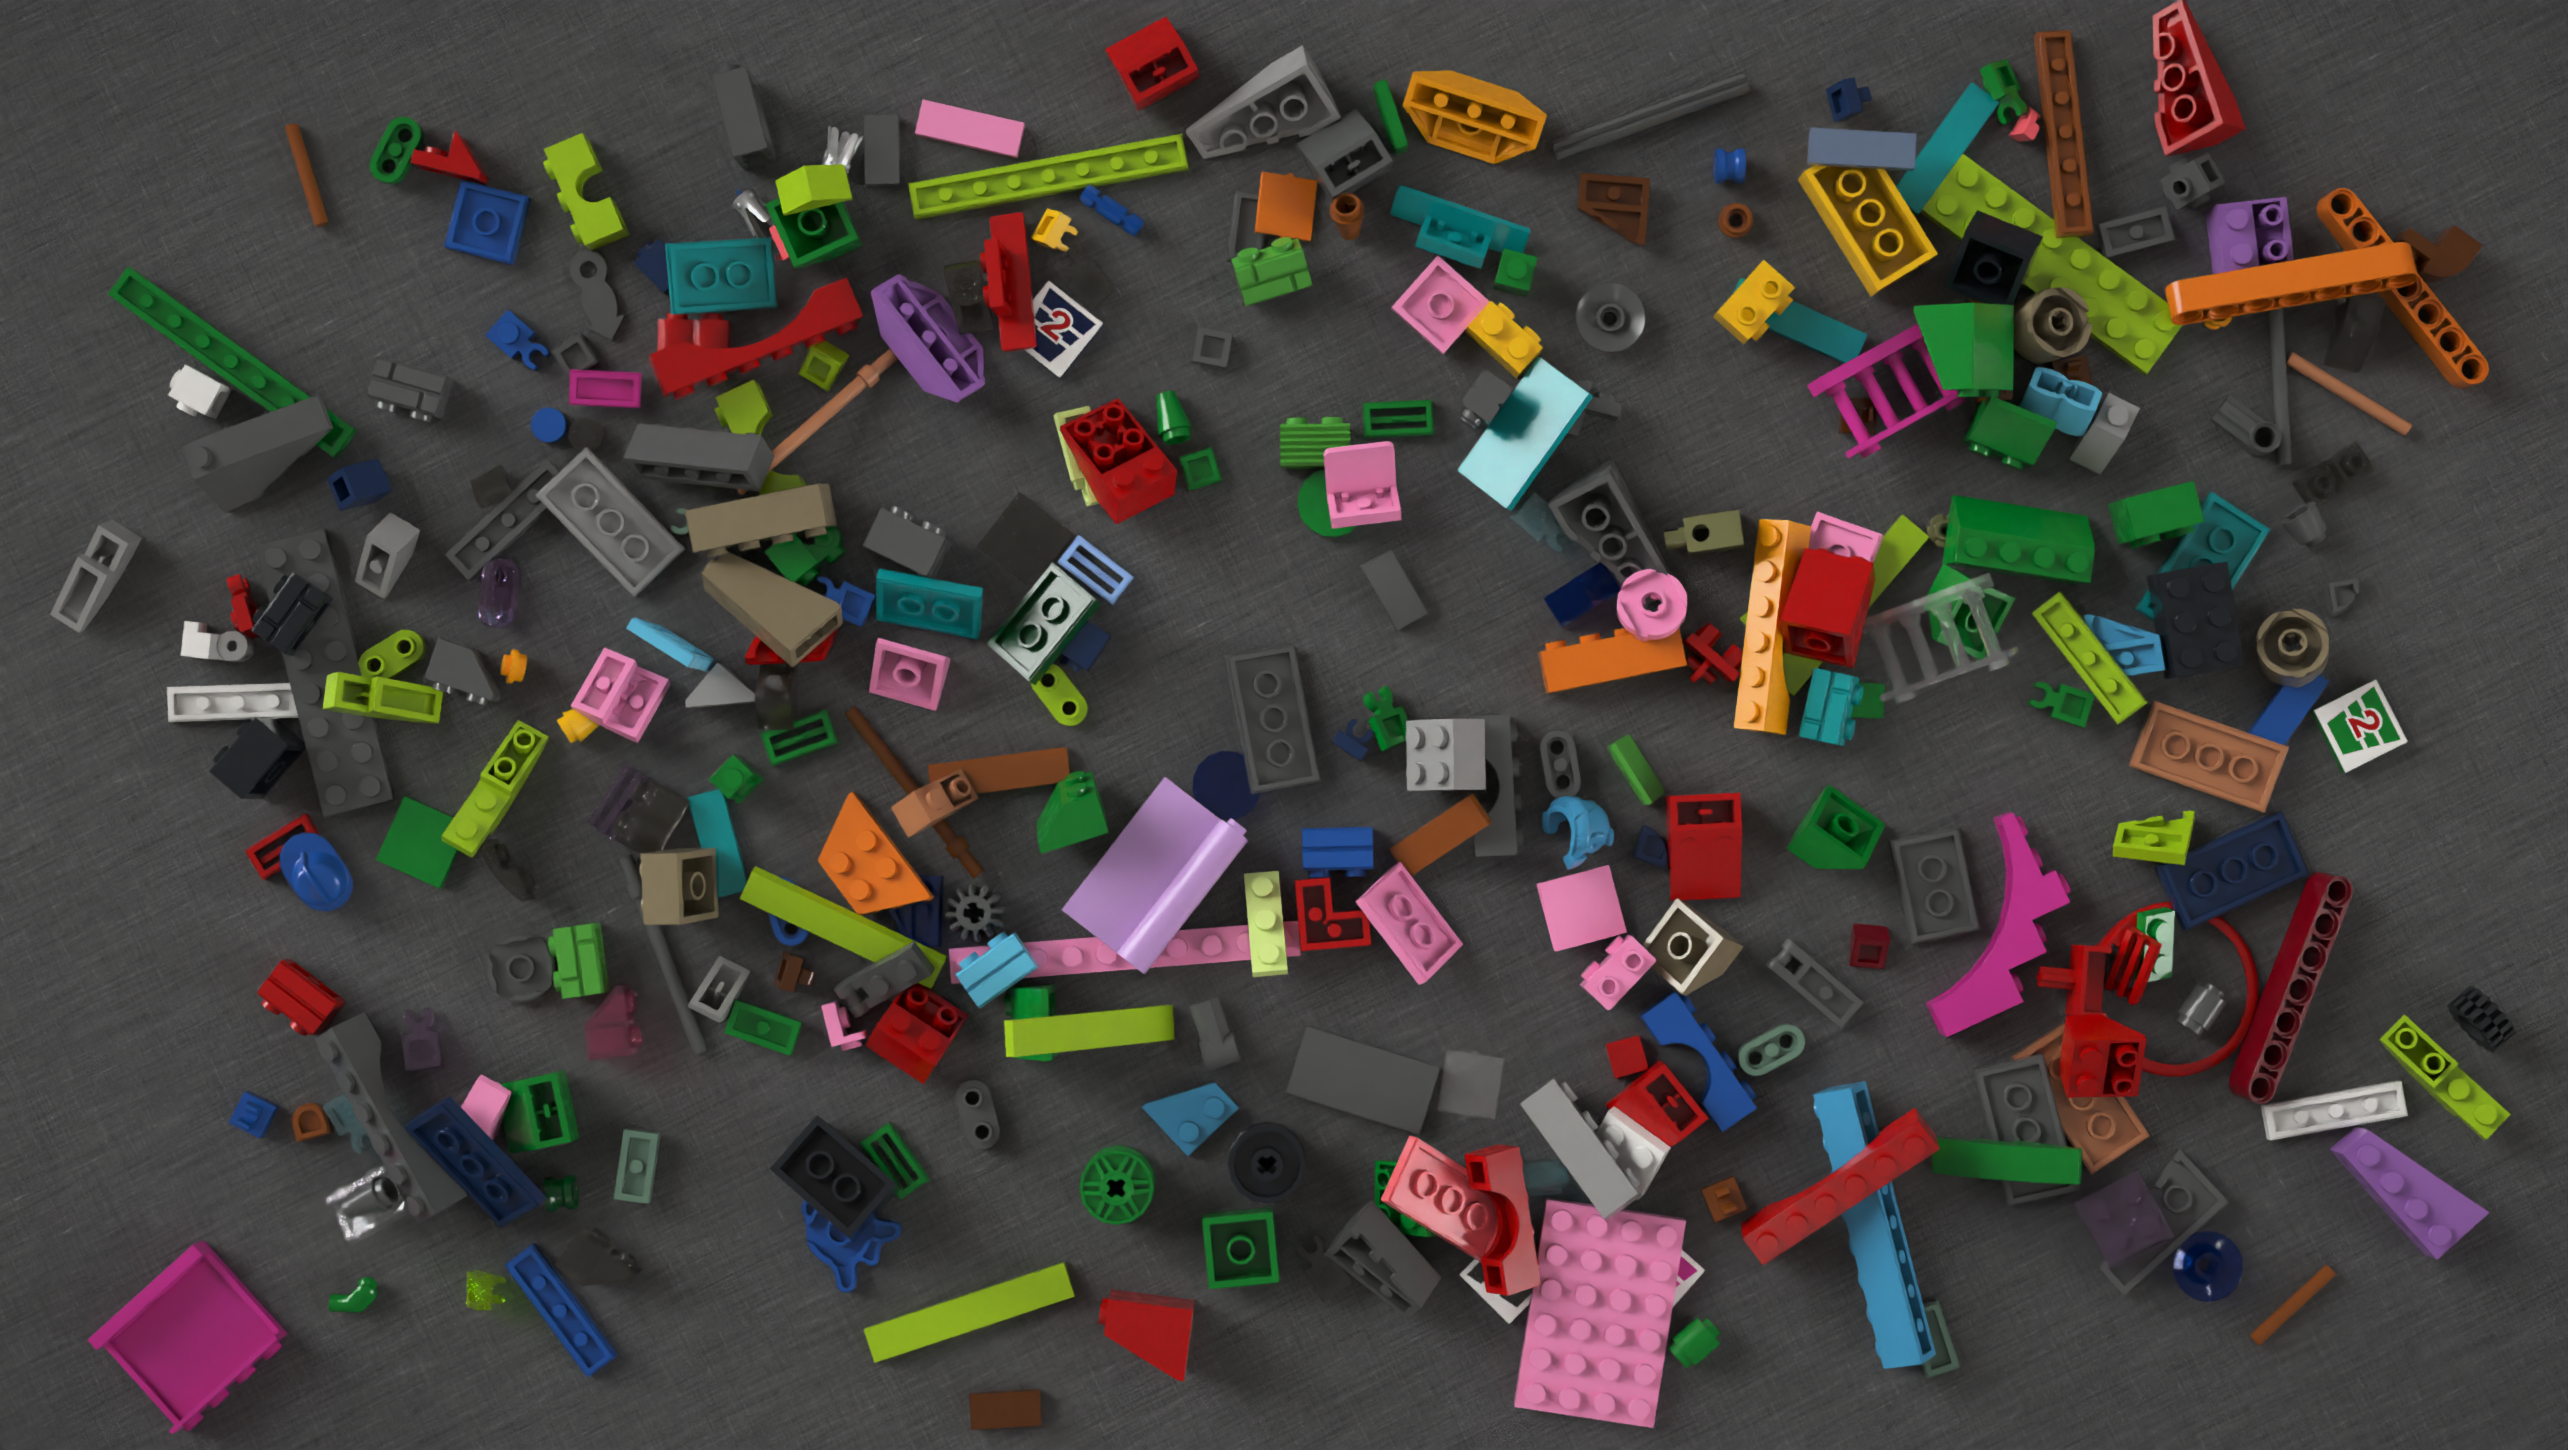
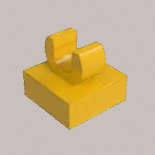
(1051, 229)

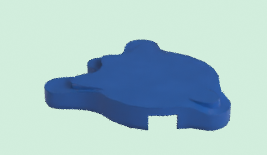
(841, 1252)

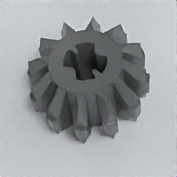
(968, 921)

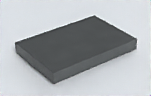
(1934, 885)

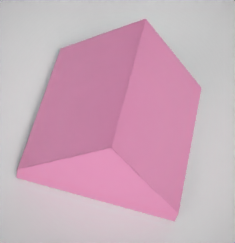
(908, 674)

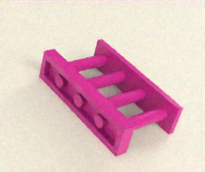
(1862, 369)

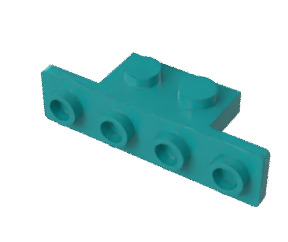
(1456, 229)

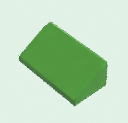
(1636, 770)

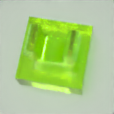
(480, 1290)

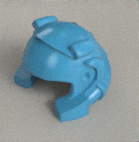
(1587, 823)

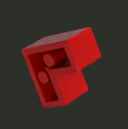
(1321, 926)

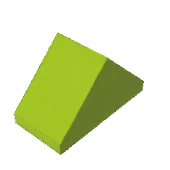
(813, 188)

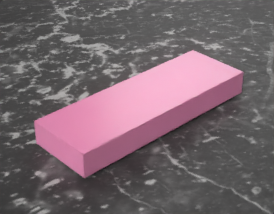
(970, 129)

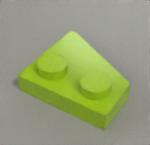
(2155, 839)

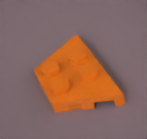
(868, 863)

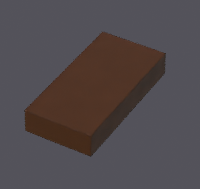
(1005, 1409)

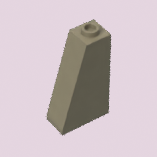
(772, 607)

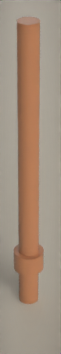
(866, 377)

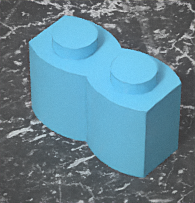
(2061, 400)

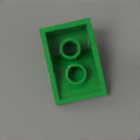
(1032, 1002)

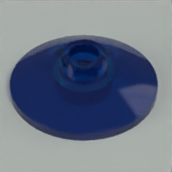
(2223, 1271)

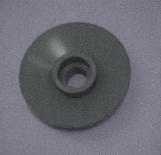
(1615, 300)

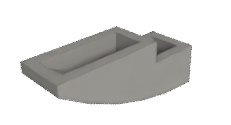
(95, 575)

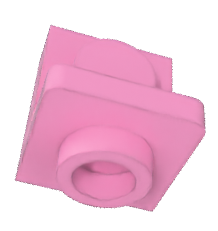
(836, 1022)

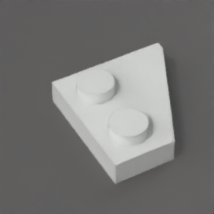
(1636, 1146)

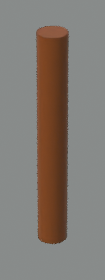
(306, 175)
(2292, 1305)

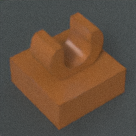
(1723, 1198)

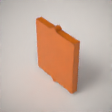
(1286, 206)

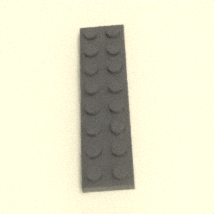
(340, 746)

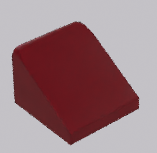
(1869, 946)

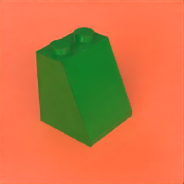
(1970, 346)

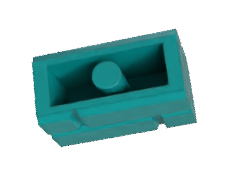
(1830, 707)

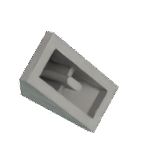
(720, 688)
(720, 990)

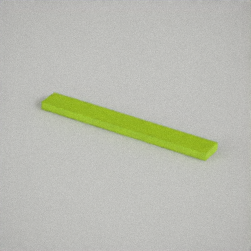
(1048, 176)

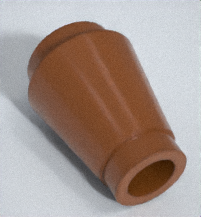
(1347, 215)

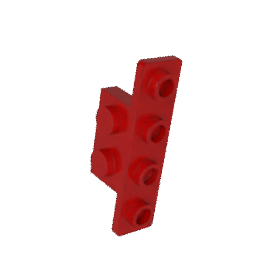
(1009, 281)

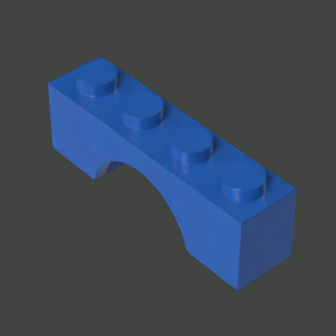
(1723, 1097)

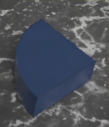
(1651, 848)

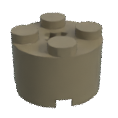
(2050, 325)
(2285, 629)

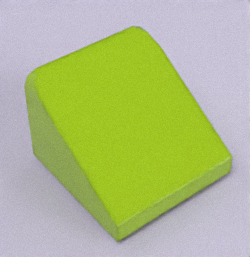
(823, 364)

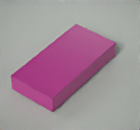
(605, 388)

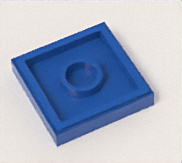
(487, 222)

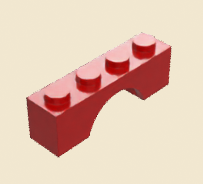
(1512, 1259)

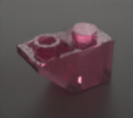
(612, 1028)

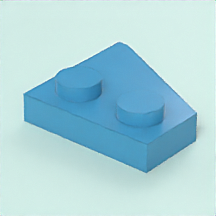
(1192, 1114)

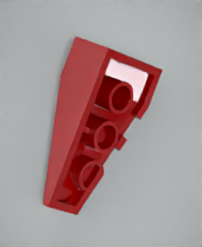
(2192, 92)

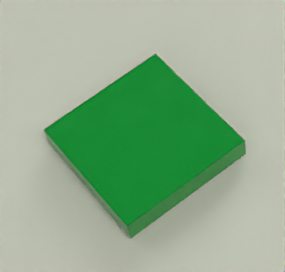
(416, 843)

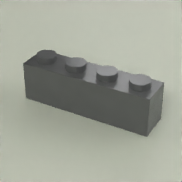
(699, 456)

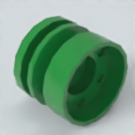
(1116, 1163)

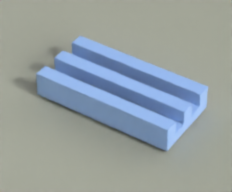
(1119, 588)

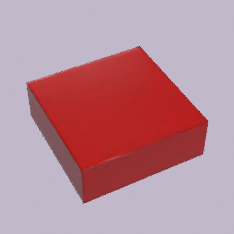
(1626, 1056)

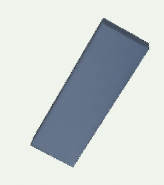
(1861, 149)

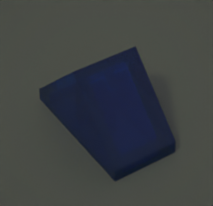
(1581, 594)

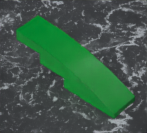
(2008, 1160)

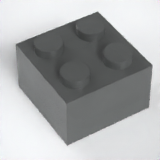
(907, 543)

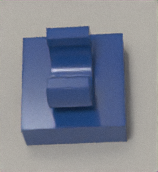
(253, 1114)

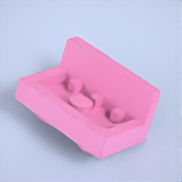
(1618, 971)

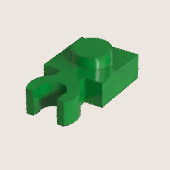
(2066, 704)
(1388, 722)

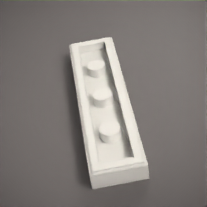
(230, 702)
(2334, 1110)

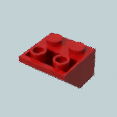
(1153, 63)
(916, 1031)
(2100, 1057)
(1660, 1105)

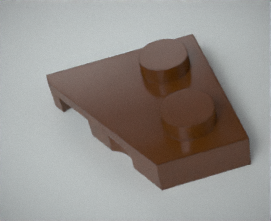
(1616, 203)

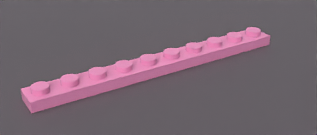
(1093, 955)

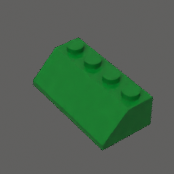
(2019, 541)

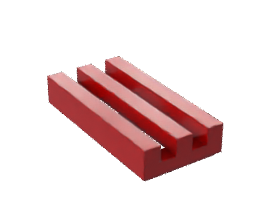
(259, 863)
(2113, 982)

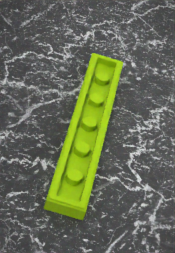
(1895, 552)
(830, 920)
(1088, 1030)
(969, 1312)

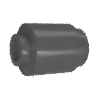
(2201, 1009)

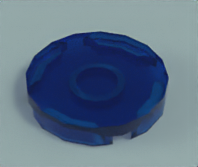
(1223, 785)

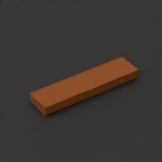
(1009, 770)

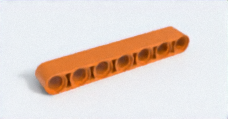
(2291, 283)
(2418, 294)

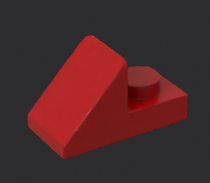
(459, 164)

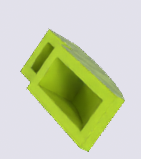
(382, 698)

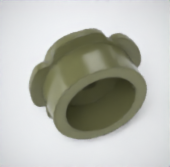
(1934, 530)

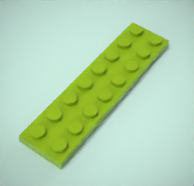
(2121, 309)

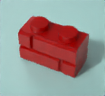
(300, 998)

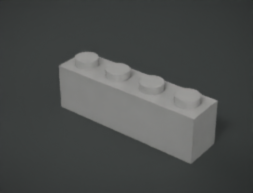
(1581, 1149)

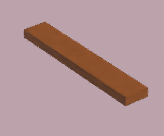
(2063, 134)

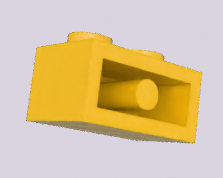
(1754, 302)
(1504, 338)

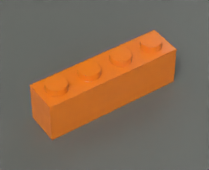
(1607, 659)

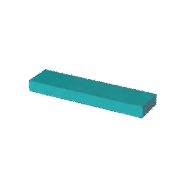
(1946, 147)
(1816, 331)

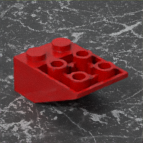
(1119, 460)
(1704, 846)

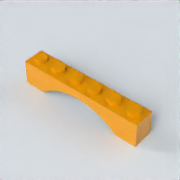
(1762, 688)

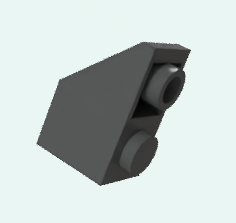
(461, 669)

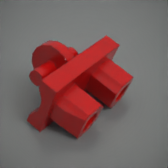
(1724, 665)

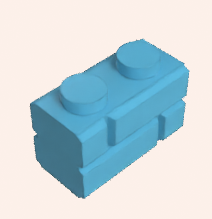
(996, 969)

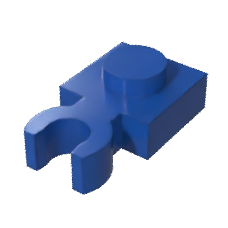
(514, 338)
(853, 600)

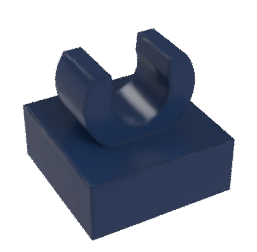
(1847, 99)
(1351, 743)

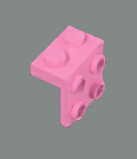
(1361, 484)

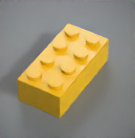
(1868, 222)

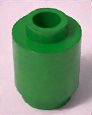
(1695, 1342)

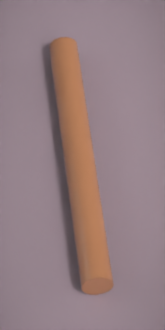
(2348, 393)

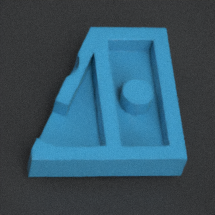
(2131, 647)

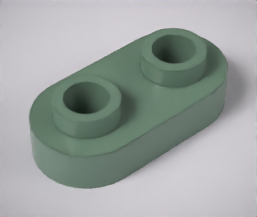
(1770, 1050)

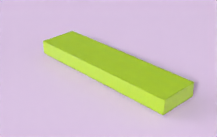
(2089, 657)

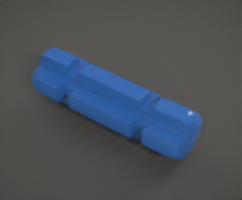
(1111, 210)

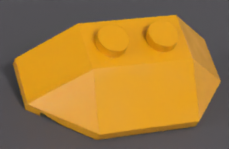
(1472, 115)

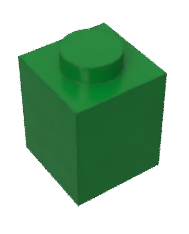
(1514, 272)

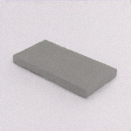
(610, 521)

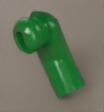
(359, 1298)

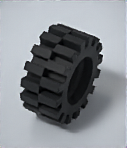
(2481, 1019)

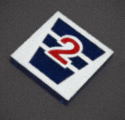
(1061, 329)

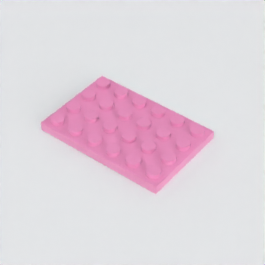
(1600, 1313)

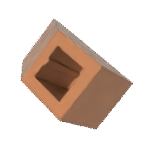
(934, 802)

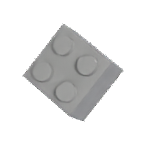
(1445, 754)

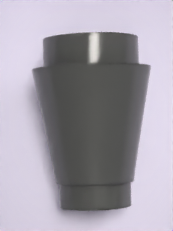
(372, 1198)

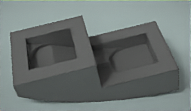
(1393, 589)

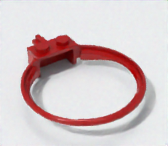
(2086, 981)

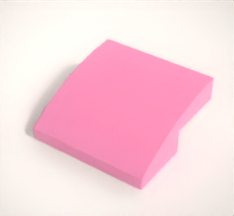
(620, 695)
(1581, 908)

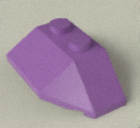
(926, 339)

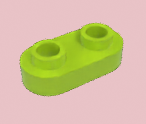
(391, 657)
(1060, 693)

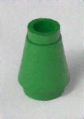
(1172, 420)

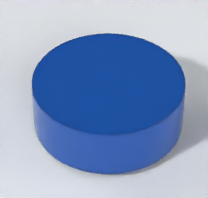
(549, 425)

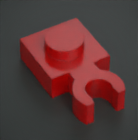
(242, 604)

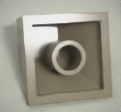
(1690, 948)

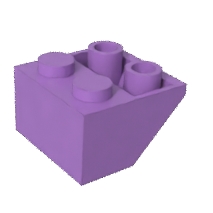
(2249, 234)

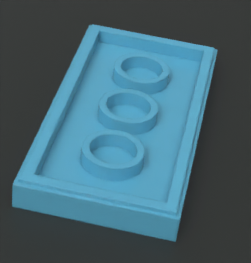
(671, 644)

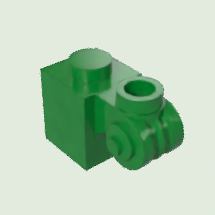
(800, 561)

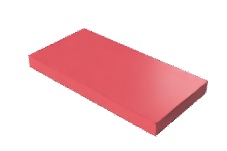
(1438, 1197)

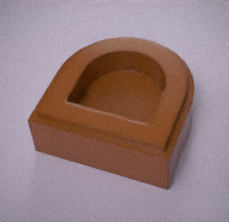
(310, 1122)

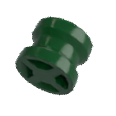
(561, 1193)

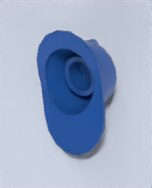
(316, 872)

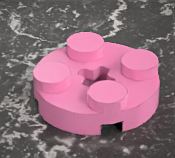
(1645, 623)

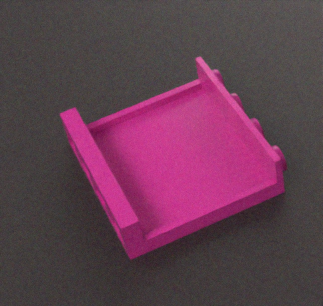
(191, 1336)

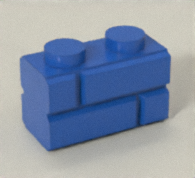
(1337, 850)

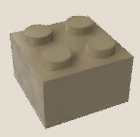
(679, 886)

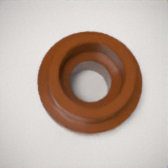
(1743, 213)

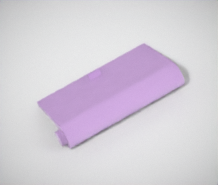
(1155, 875)

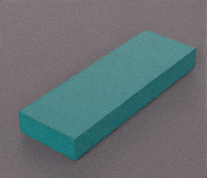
(717, 831)

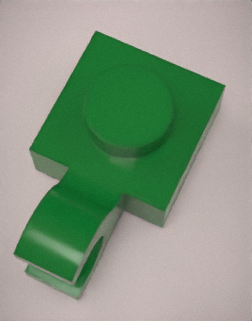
(2003, 86)

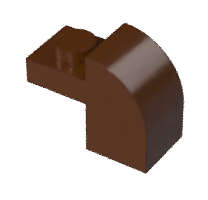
(2443, 259)

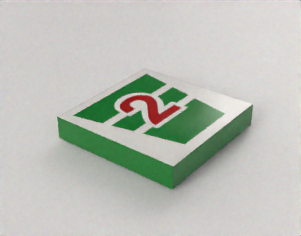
(2359, 726)

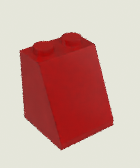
(1828, 607)
(1150, 1327)

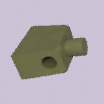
(1724, 533)

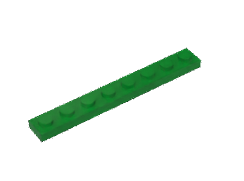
(218, 352)

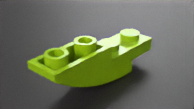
(496, 789)
(2443, 1078)

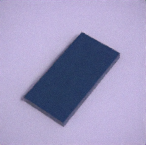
(2232, 870)
(475, 1162)

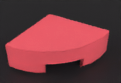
(2026, 126)

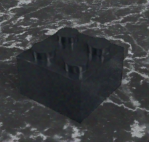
(1993, 260)
(257, 757)

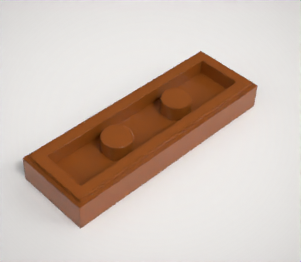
(1441, 834)

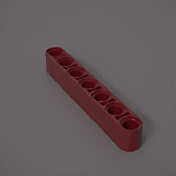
(2277, 996)

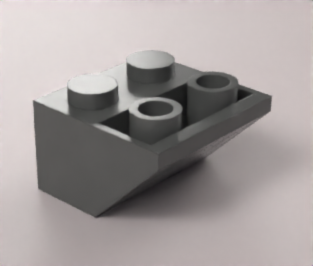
(1345, 155)

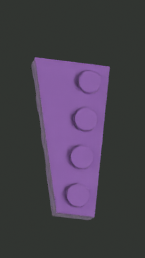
(2413, 1197)

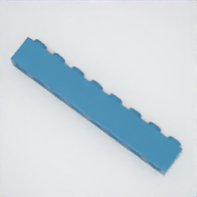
(1876, 1234)

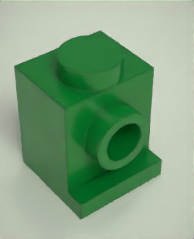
(736, 778)

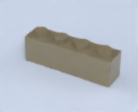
(761, 518)

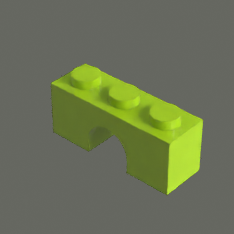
(572, 164)

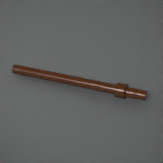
(956, 846)

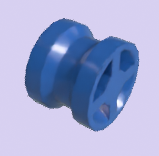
(1729, 165)

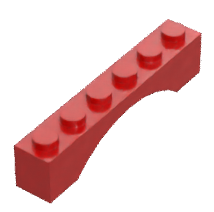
(689, 365)
(1881, 1161)

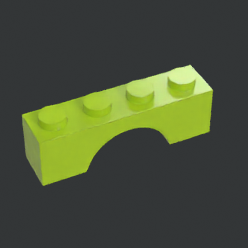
(748, 412)

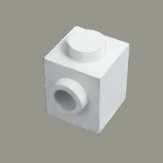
(198, 392)

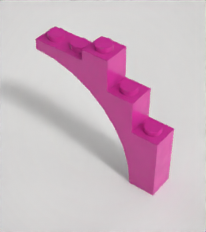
(2028, 895)

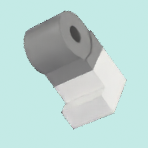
(229, 646)

